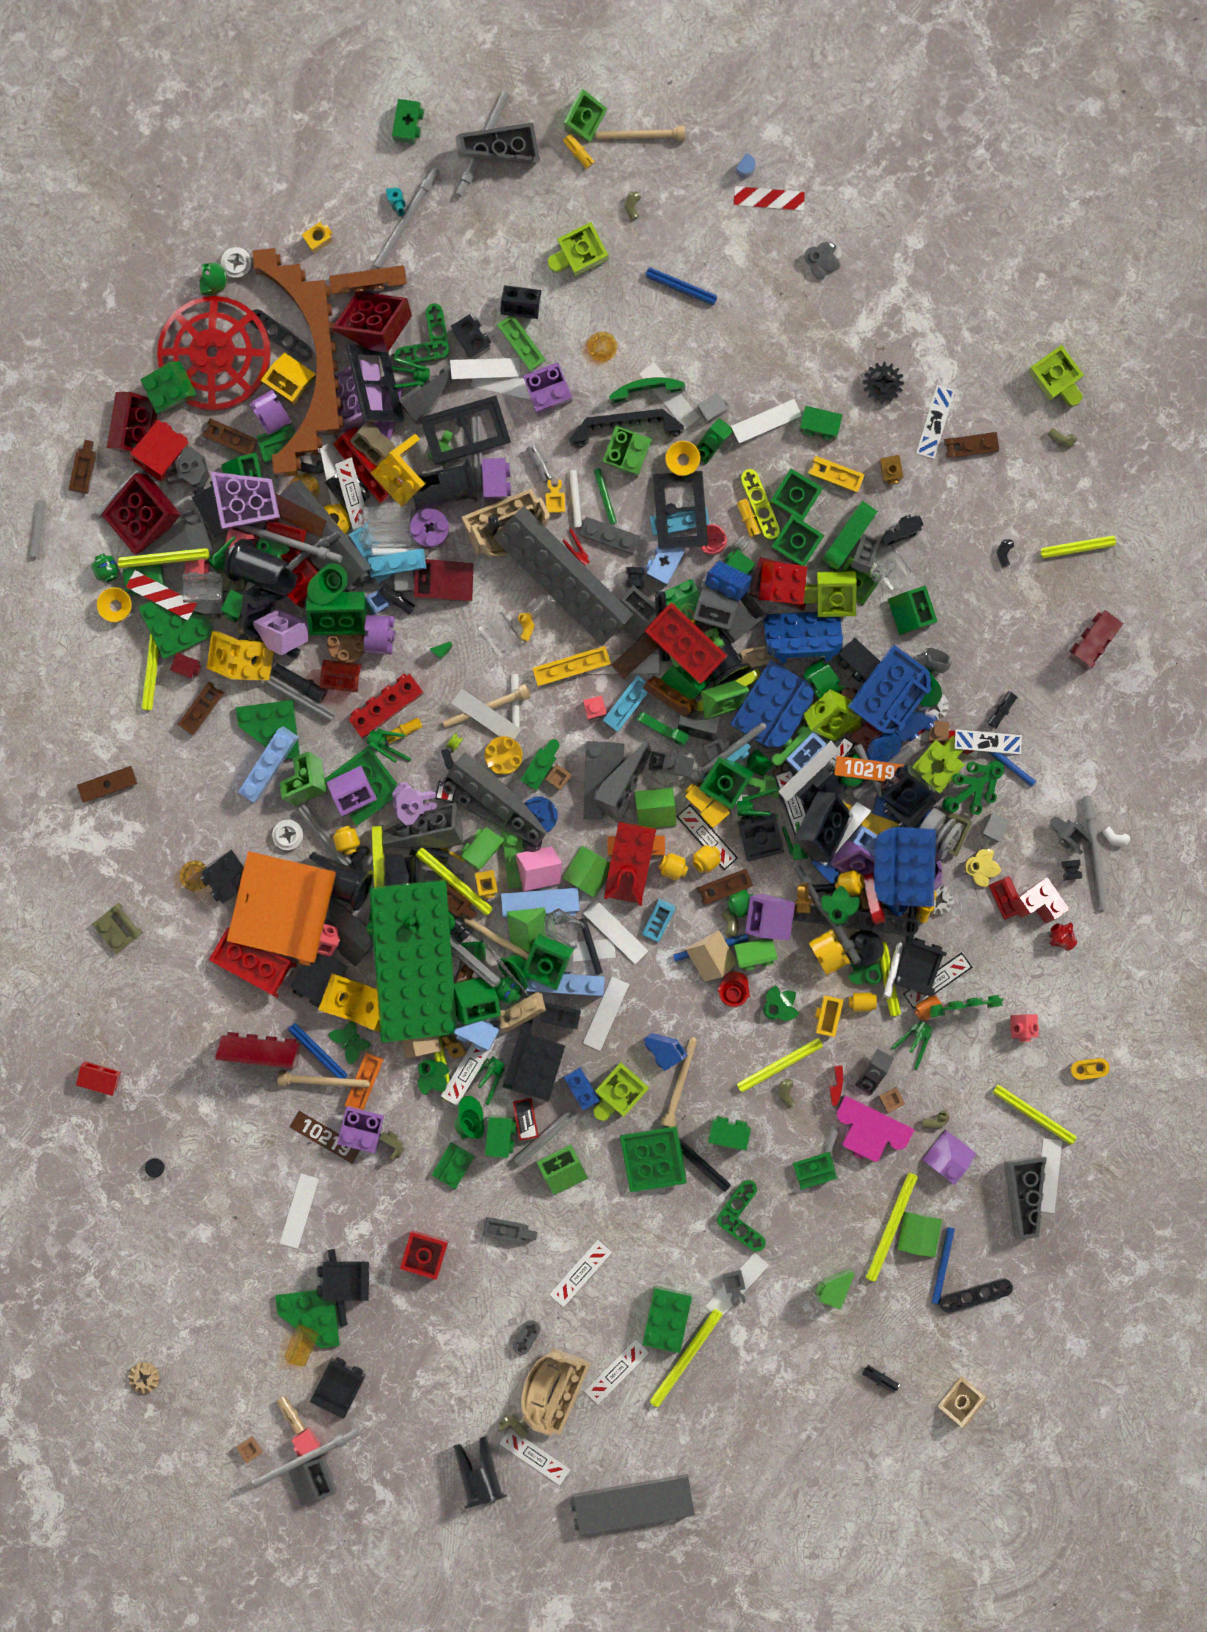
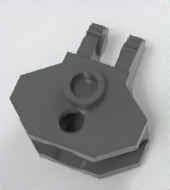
(190, 469)
(1070, 833)

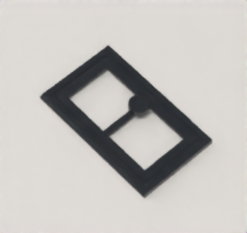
(386, 381)
(460, 412)
(661, 510)

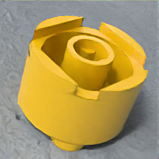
(829, 952)

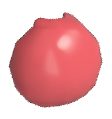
(716, 540)

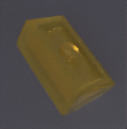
(300, 1345)

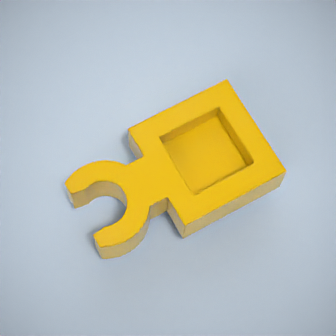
(555, 501)

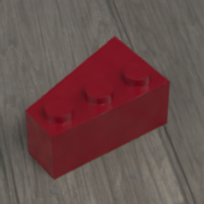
(1095, 640)

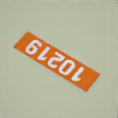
(865, 768)

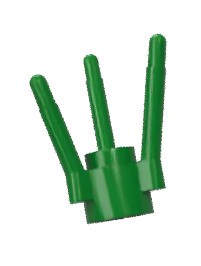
(420, 374)
(218, 559)
(377, 741)
(746, 808)
(797, 852)
(922, 1032)
(493, 1066)

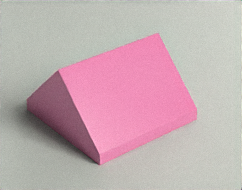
(539, 868)

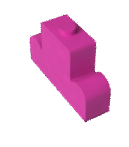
(870, 1130)

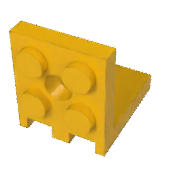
(395, 467)
(234, 656)
(356, 1002)

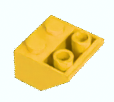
(288, 378)

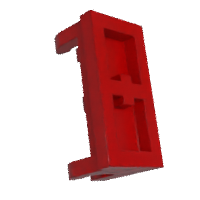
(98, 1078)

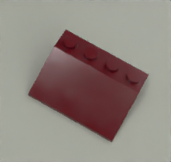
(258, 1051)

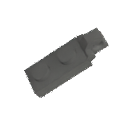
(508, 1230)

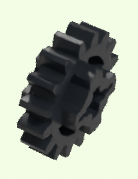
(891, 382)

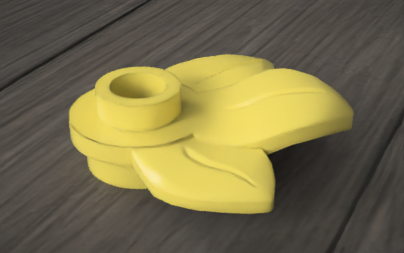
(985, 867)

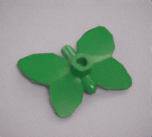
(351, 1041)

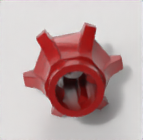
(1063, 936)

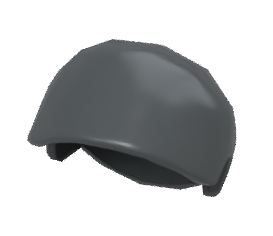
(936, 661)

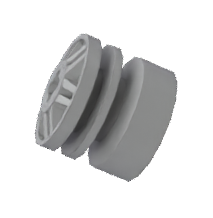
(945, 836)

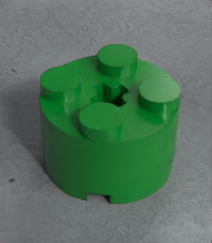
(822, 677)

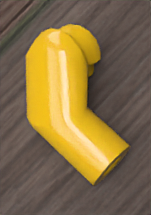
(527, 624)

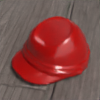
(734, 989)

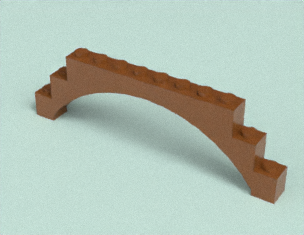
(323, 412)

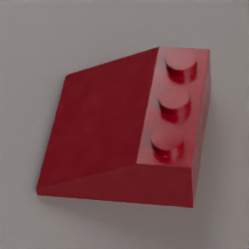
(374, 320)
(140, 513)

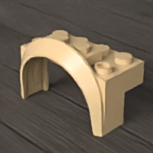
(476, 521)
(539, 1385)

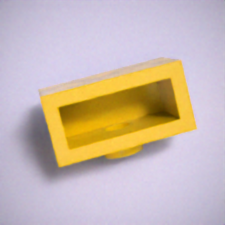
(828, 1016)

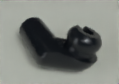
(312, 469)
(493, 525)
(1003, 550)
(357, 856)

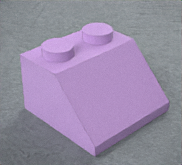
(282, 631)

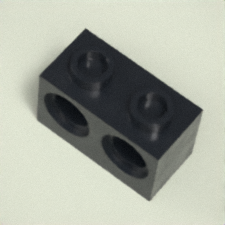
(520, 302)
(467, 339)
(560, 1016)

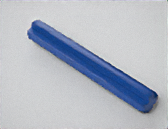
(681, 286)
(317, 1052)

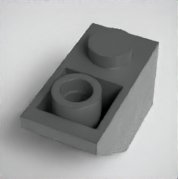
(671, 764)
(874, 1071)

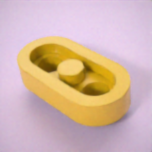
(1089, 1068)

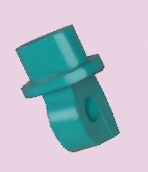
(397, 203)

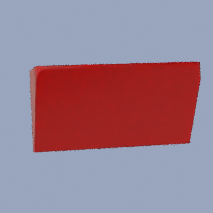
(286, 531)
(1004, 893)

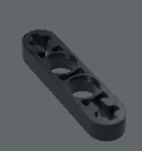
(281, 333)
(517, 1054)
(975, 1292)

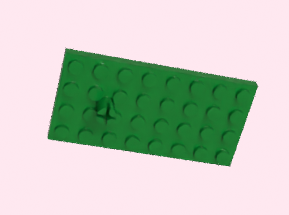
(413, 960)

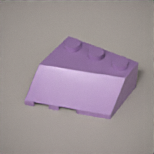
(350, 405)
(244, 500)

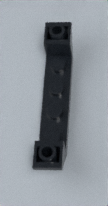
(671, 425)

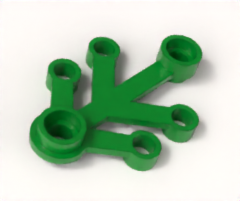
(976, 786)
(993, 1001)

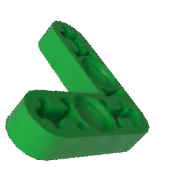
(435, 340)
(673, 734)
(734, 1214)

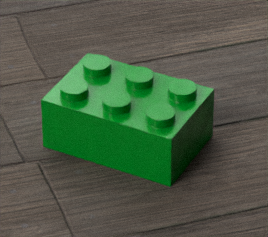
(340, 617)
(667, 1319)

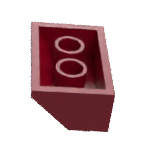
(130, 421)

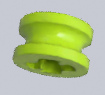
(454, 742)

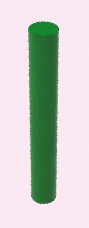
(605, 496)

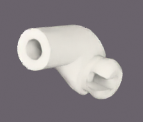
(1116, 840)

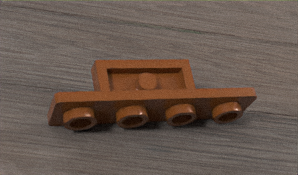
(367, 280)

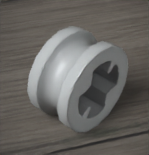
(741, 544)

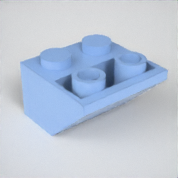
(805, 752)
(480, 1033)

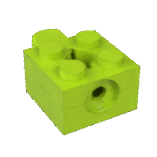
(579, 251)
(1057, 376)
(830, 601)
(833, 719)
(939, 763)
(619, 1092)

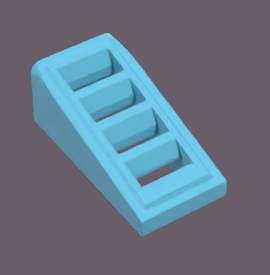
(666, 905)

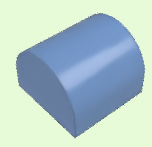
(746, 166)
(376, 602)

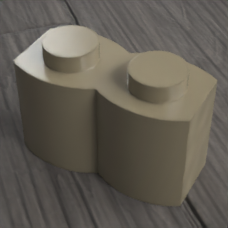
(372, 443)

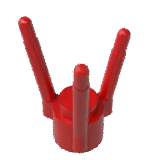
(582, 557)

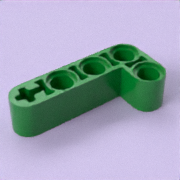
(849, 536)

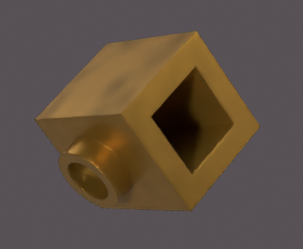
(891, 469)

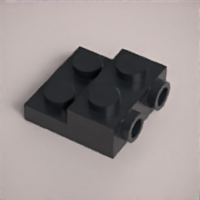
(906, 528)
(821, 782)
(907, 790)
(760, 836)
(223, 876)

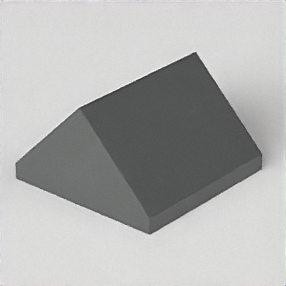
(698, 727)

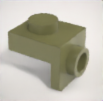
(391, 1139)
(519, 1426)

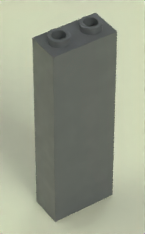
(352, 560)
(632, 1504)

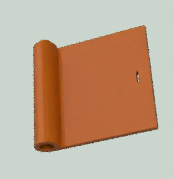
(281, 906)

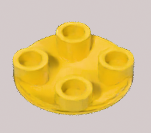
(503, 755)

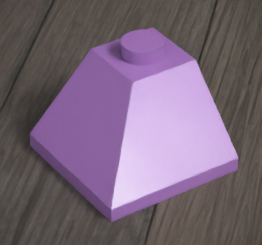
(949, 1157)

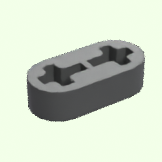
(522, 1334)

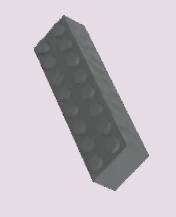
(563, 576)

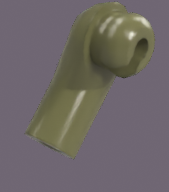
(631, 200)
(1061, 439)
(732, 924)
(784, 1092)
(936, 1123)

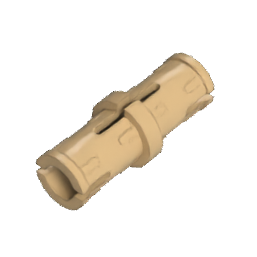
(290, 1415)

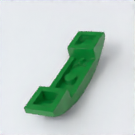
(671, 385)

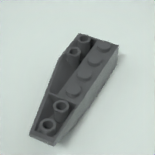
(491, 799)

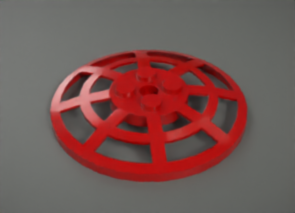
(225, 351)

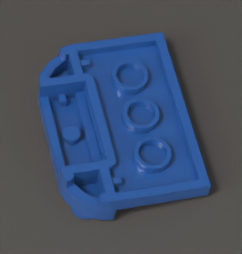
(802, 635)
(892, 691)
(778, 701)
(905, 866)

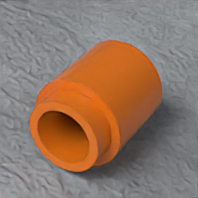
(924, 1006)

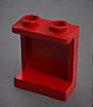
(158, 449)

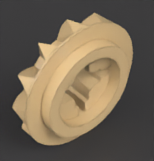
(146, 1369)

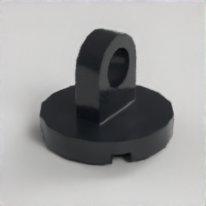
(868, 947)

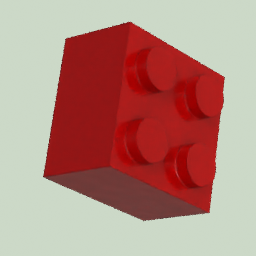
(783, 583)
(424, 1254)

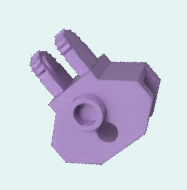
(409, 802)

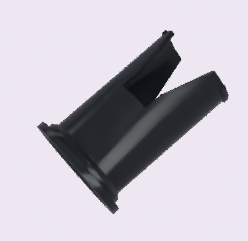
(446, 486)
(259, 568)
(732, 666)
(400, 869)
(349, 883)
(481, 1484)

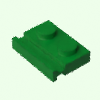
(273, 443)
(453, 1165)
(815, 1170)

